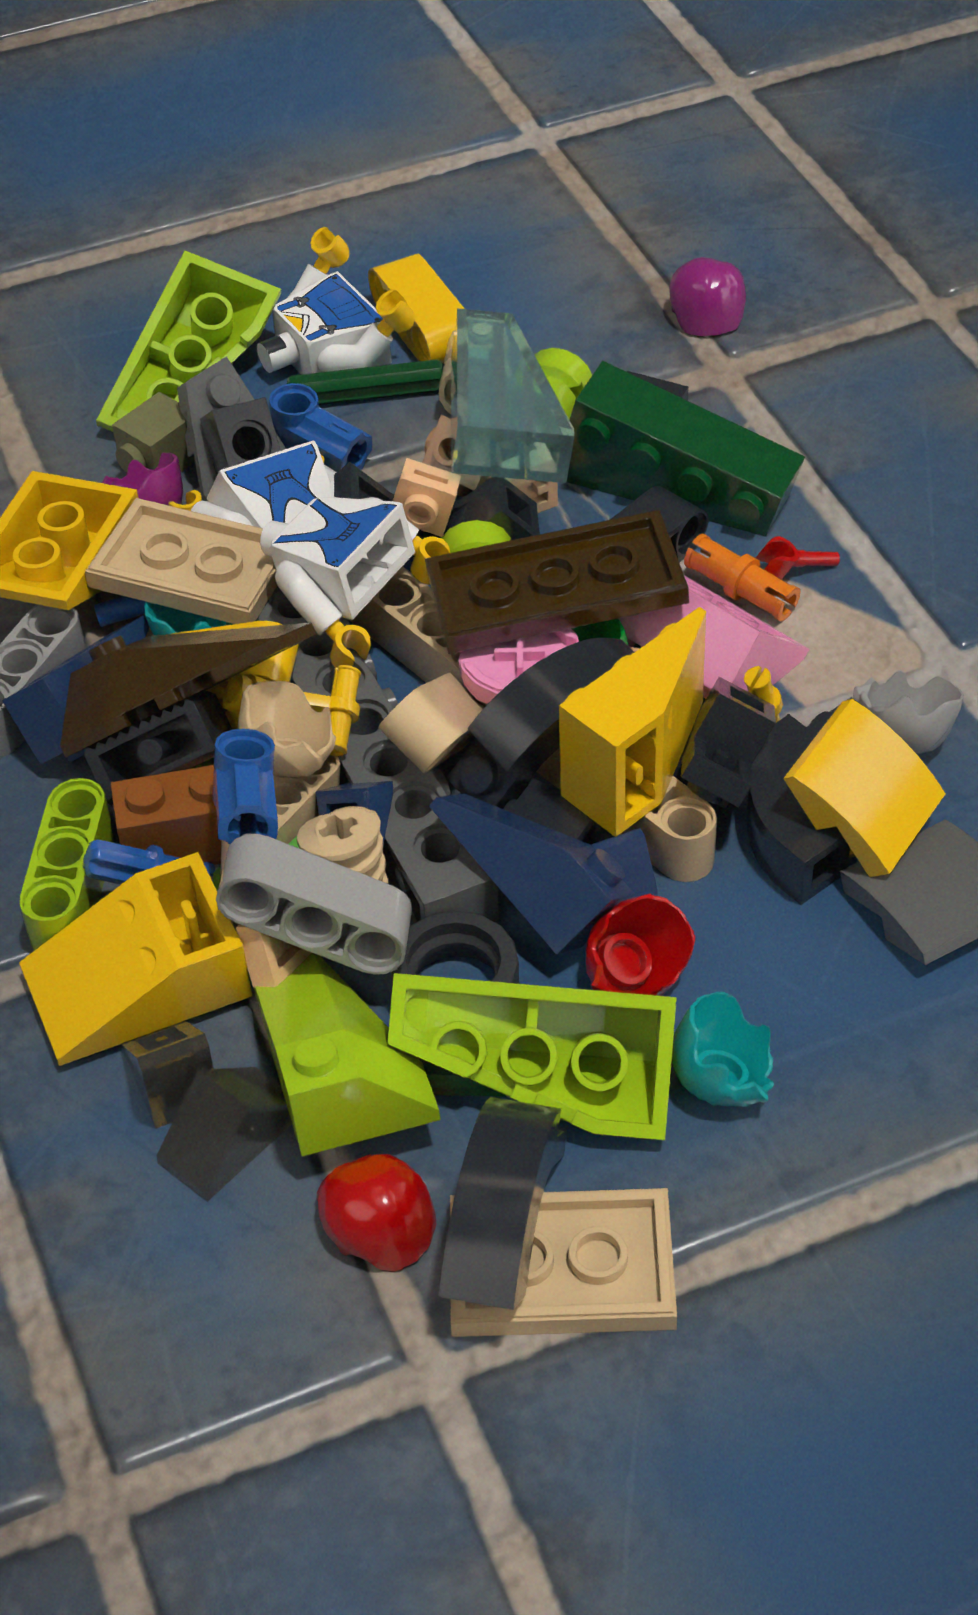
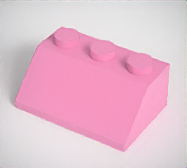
(732, 638)

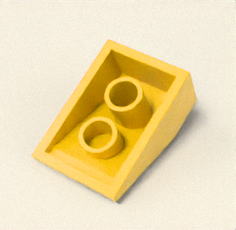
(54, 535)

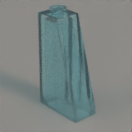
(503, 405)

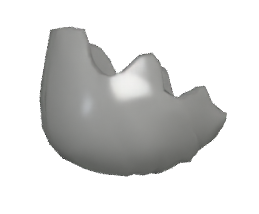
(916, 714)

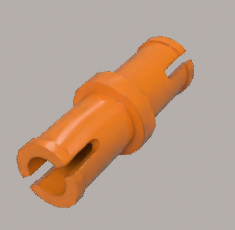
(742, 577)

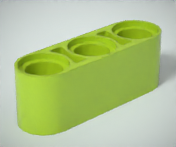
(55, 880)

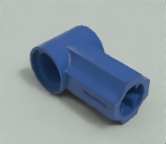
(301, 420)
(244, 784)

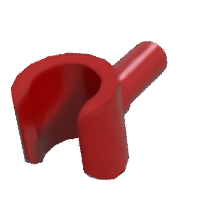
(783, 555)

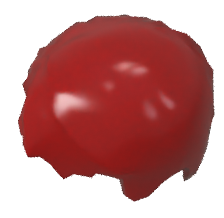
(639, 947)
(377, 1211)

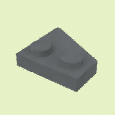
(211, 390)

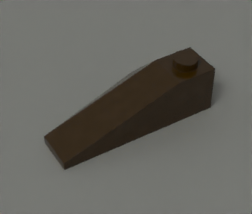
(160, 671)

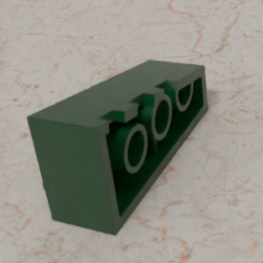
(646, 437)

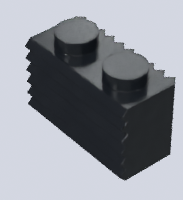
(160, 744)

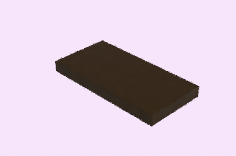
(556, 581)

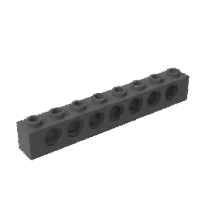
(417, 845)

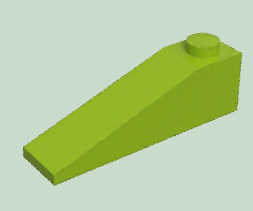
(196, 323)
(550, 1046)
(337, 1063)

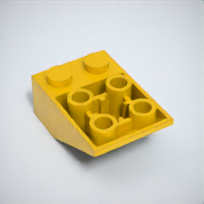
(632, 726)
(137, 962)

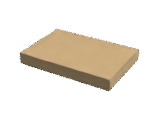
(185, 563)
(593, 1268)

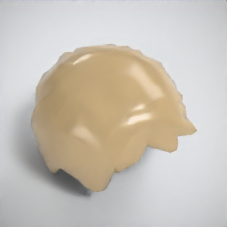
(284, 714)

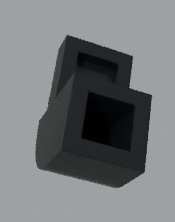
(725, 744)

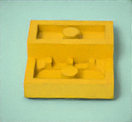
(866, 785)

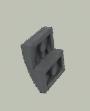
(928, 896)

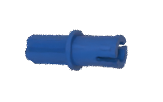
(119, 862)

